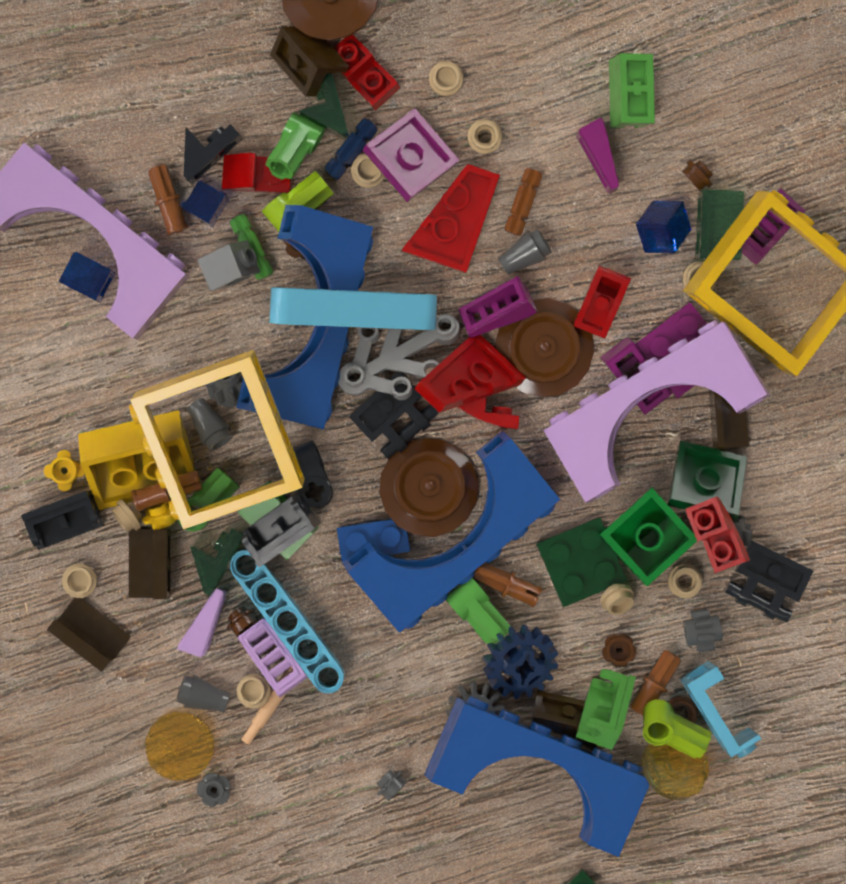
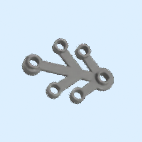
(394, 359)

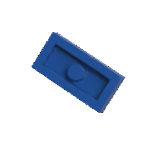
(382, 534)

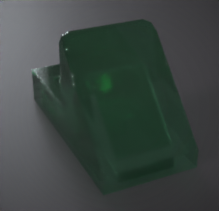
(329, 113)
(211, 567)

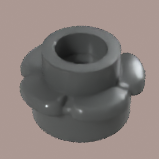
(214, 780)
(391, 784)

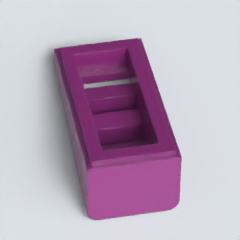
(596, 146)
(757, 244)
(511, 313)
(618, 352)

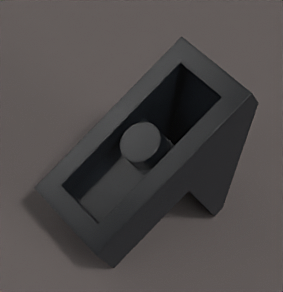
(200, 158)

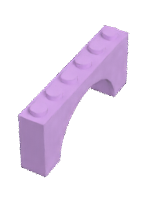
(145, 275)
(588, 435)

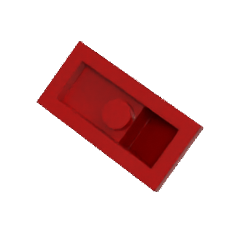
(250, 174)
(602, 301)

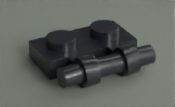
(383, 409)
(774, 572)

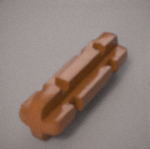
(523, 201)

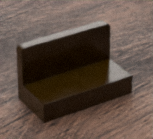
(306, 59)
(727, 426)
(150, 563)
(89, 633)
(559, 714)

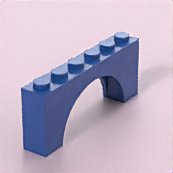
(337, 256)
(513, 502)
(481, 737)

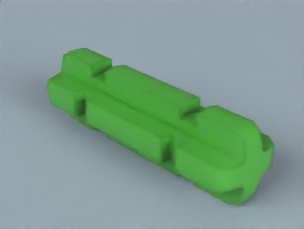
(241, 226)

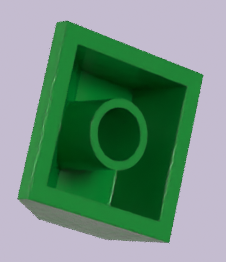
(648, 537)

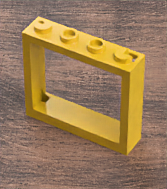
(726, 249)
(270, 419)

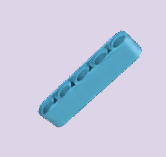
(352, 308)
(290, 638)

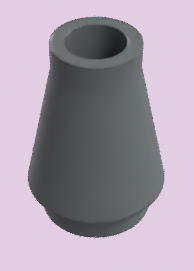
(525, 252)
(210, 426)
(200, 694)

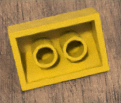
(118, 463)

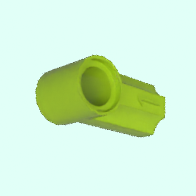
(309, 193)
(665, 727)

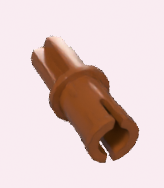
(167, 199)
(155, 495)
(507, 584)
(656, 681)

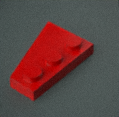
(455, 223)
(468, 375)

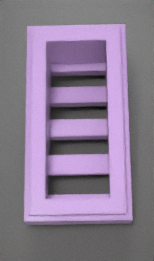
(200, 634)
(258, 640)

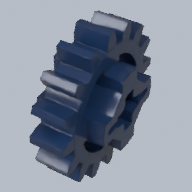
(519, 661)

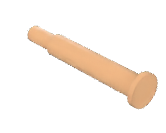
(264, 713)

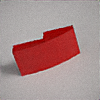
(366, 73)
(499, 416)
(719, 534)

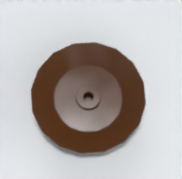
(329, 18)
(547, 349)
(429, 488)

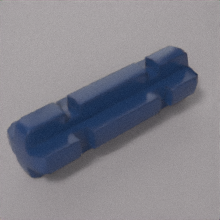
(350, 148)

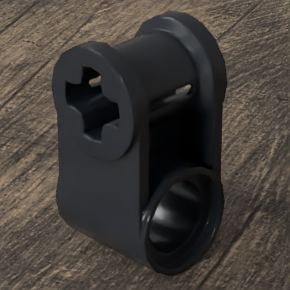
(314, 472)

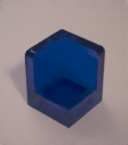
(205, 203)
(663, 226)
(87, 277)

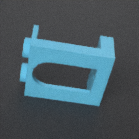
(695, 684)

